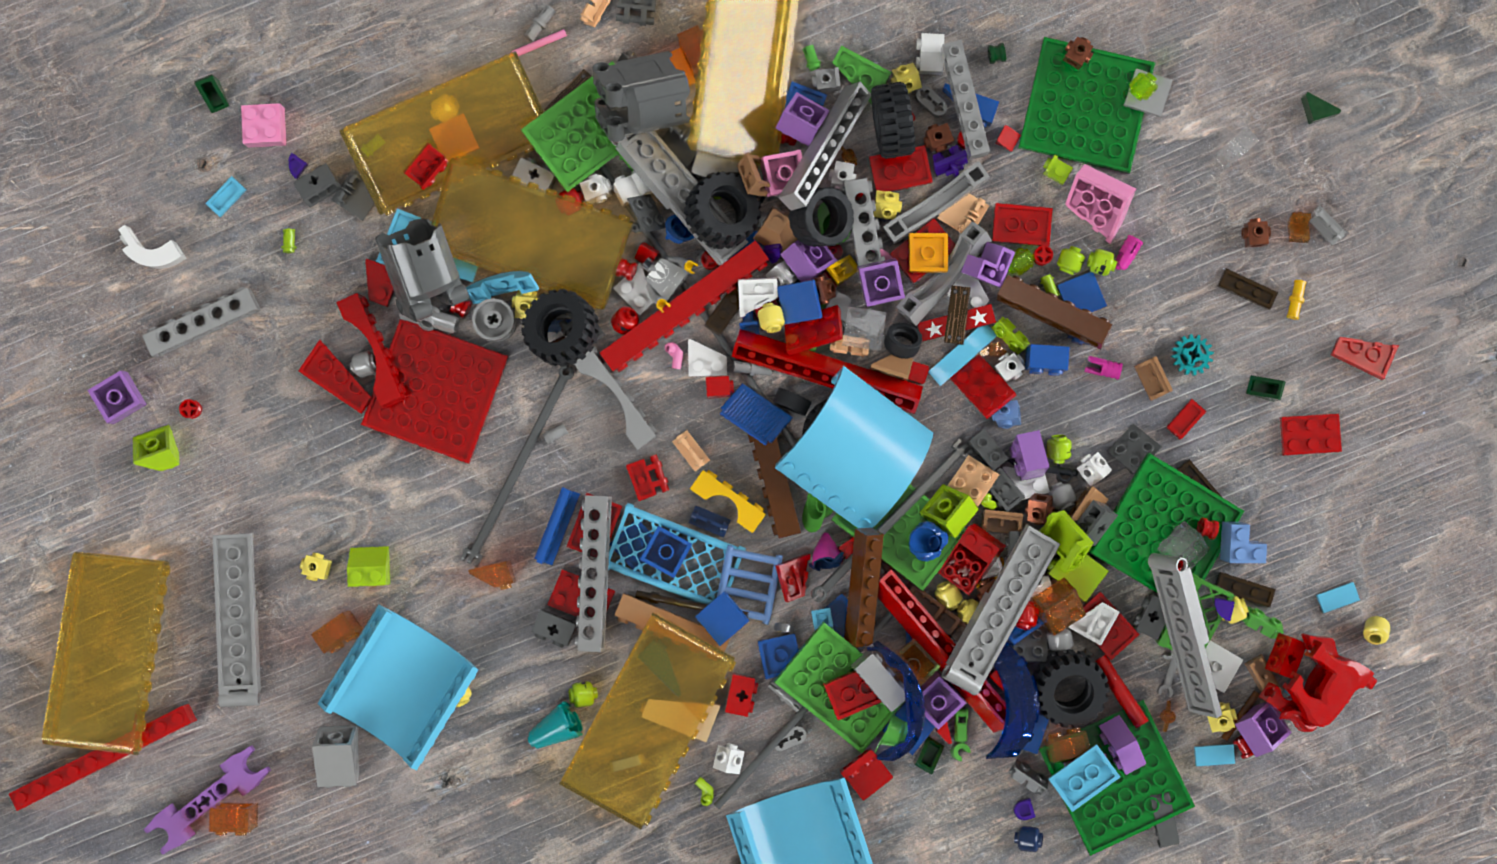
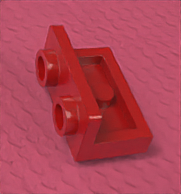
(426, 166)

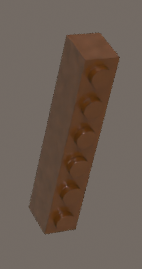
(1054, 312)
(775, 489)
(863, 586)

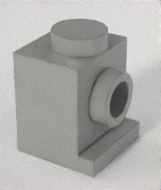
(831, 85)

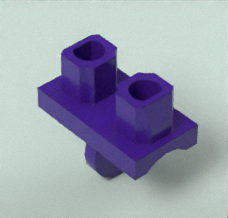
(951, 164)

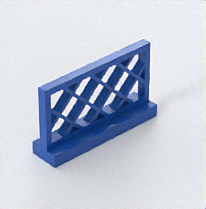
(557, 526)

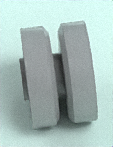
(486, 312)

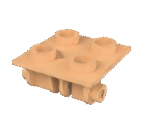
(964, 212)
(974, 479)

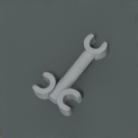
(1170, 674)

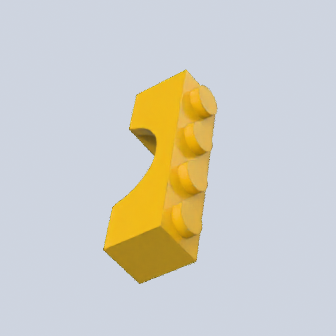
(748, 515)

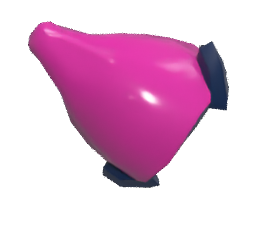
(826, 554)

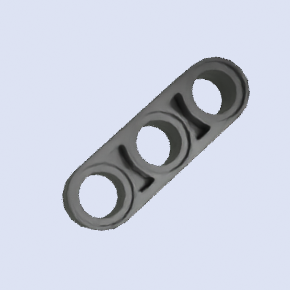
(1165, 830)

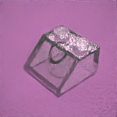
(1184, 543)

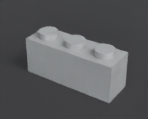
(880, 680)

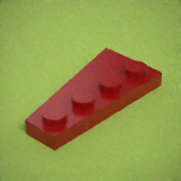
(329, 373)

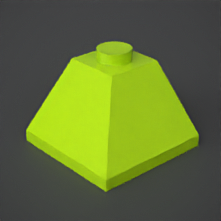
(156, 449)

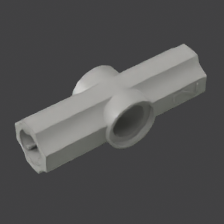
(437, 320)

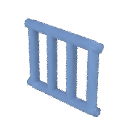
(772, 579)

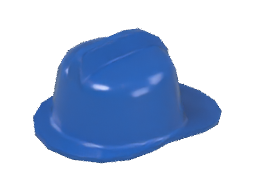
(677, 231)

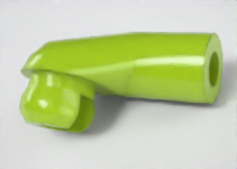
(988, 503)
(707, 791)

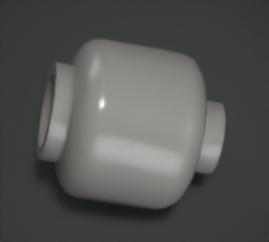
(363, 364)
(1063, 496)
(1060, 641)

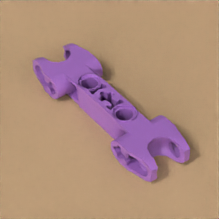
(178, 822)

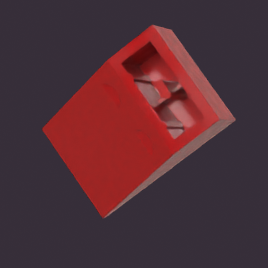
(971, 558)

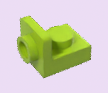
(1057, 170)

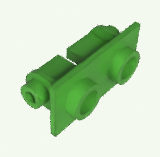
(1271, 626)

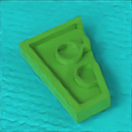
(860, 69)

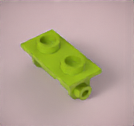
(1016, 342)

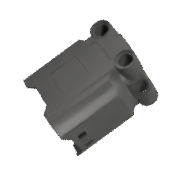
(640, 95)
(421, 268)

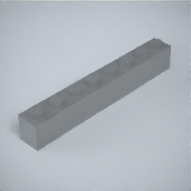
(825, 146)

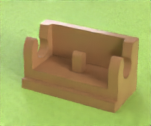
(751, 176)
(1153, 378)
(1001, 521)
(1259, 674)

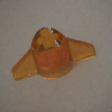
(848, 156)
(993, 350)
(1167, 716)

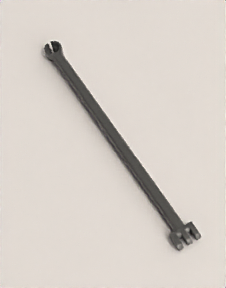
(517, 468)
(899, 512)

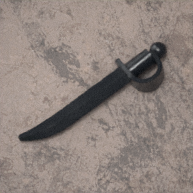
(1056, 470)

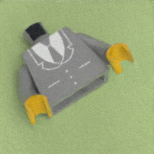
(666, 278)

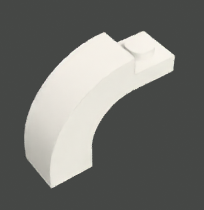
(159, 258)

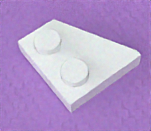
(1096, 623)

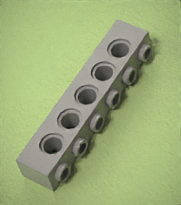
(965, 100)
(851, 189)
(154, 335)

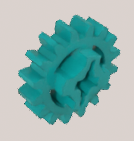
(1184, 352)

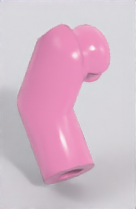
(676, 353)

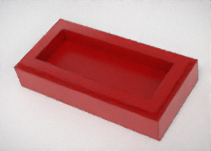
(1186, 419)

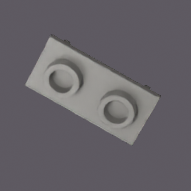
(1326, 225)

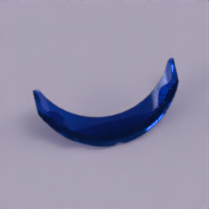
(914, 704)
(1021, 704)

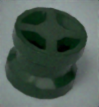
(996, 53)

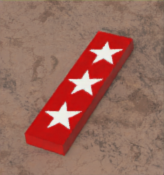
(976, 318)

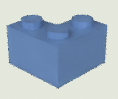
(1237, 547)

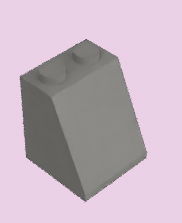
(336, 756)

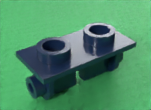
(709, 521)

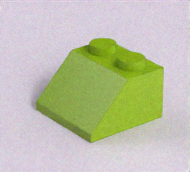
(949, 510)
(368, 566)

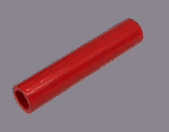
(1122, 693)

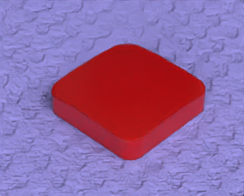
(918, 372)

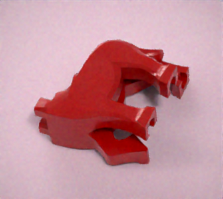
(1326, 689)

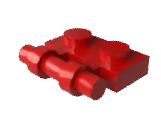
(642, 480)

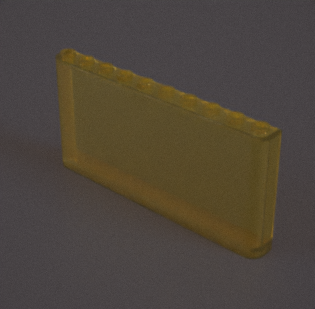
(742, 77)
(464, 117)
(532, 230)
(105, 653)
(648, 721)

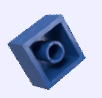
(1046, 359)
(666, 551)

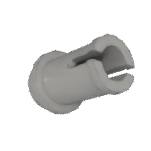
(555, 433)

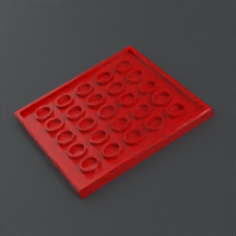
(446, 391)

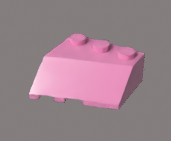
(1100, 200)

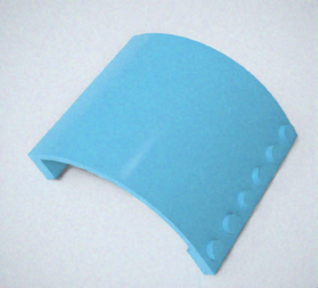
(858, 452)
(399, 684)
(801, 828)

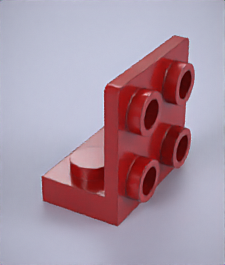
(866, 774)

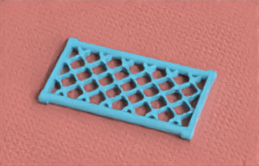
(629, 508)

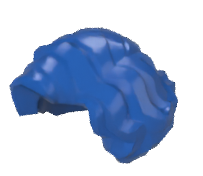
(927, 541)

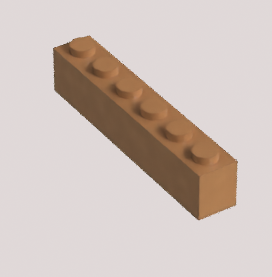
(639, 612)

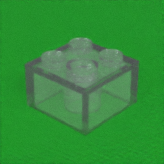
(864, 329)

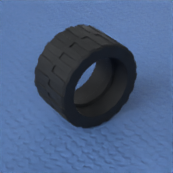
(840, 219)

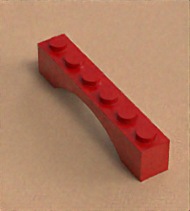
(386, 385)

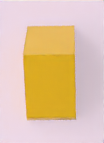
(842, 270)

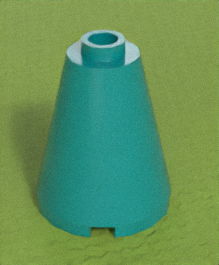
(556, 727)

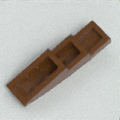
(947, 620)

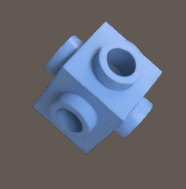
(1008, 415)

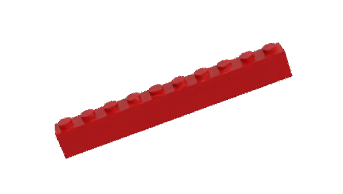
(685, 306)
(821, 368)
(937, 643)
(97, 760)

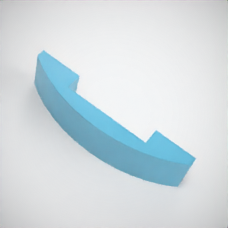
(501, 284)
(962, 354)

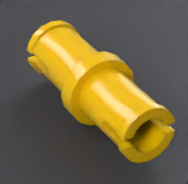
(1296, 299)

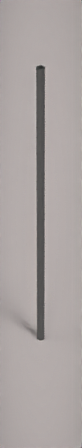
(784, 731)

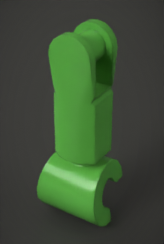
(960, 734)

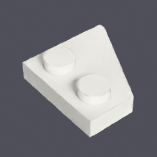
(635, 291)
(755, 293)
(977, 295)
(705, 361)
(1028, 487)

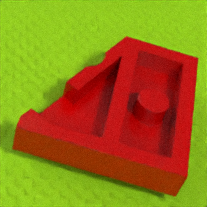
(378, 283)
(793, 577)

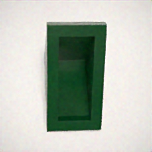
(212, 93)
(1318, 109)
(1265, 388)
(928, 755)

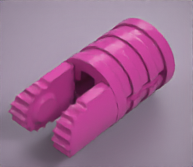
(1128, 252)
(1107, 368)

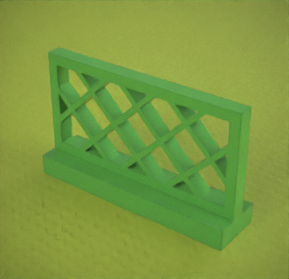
(1164, 639)

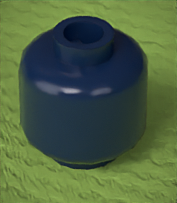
(1028, 839)

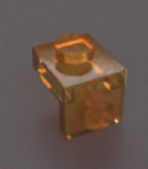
(1299, 227)

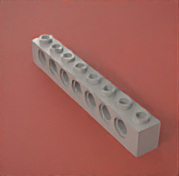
(600, 582)

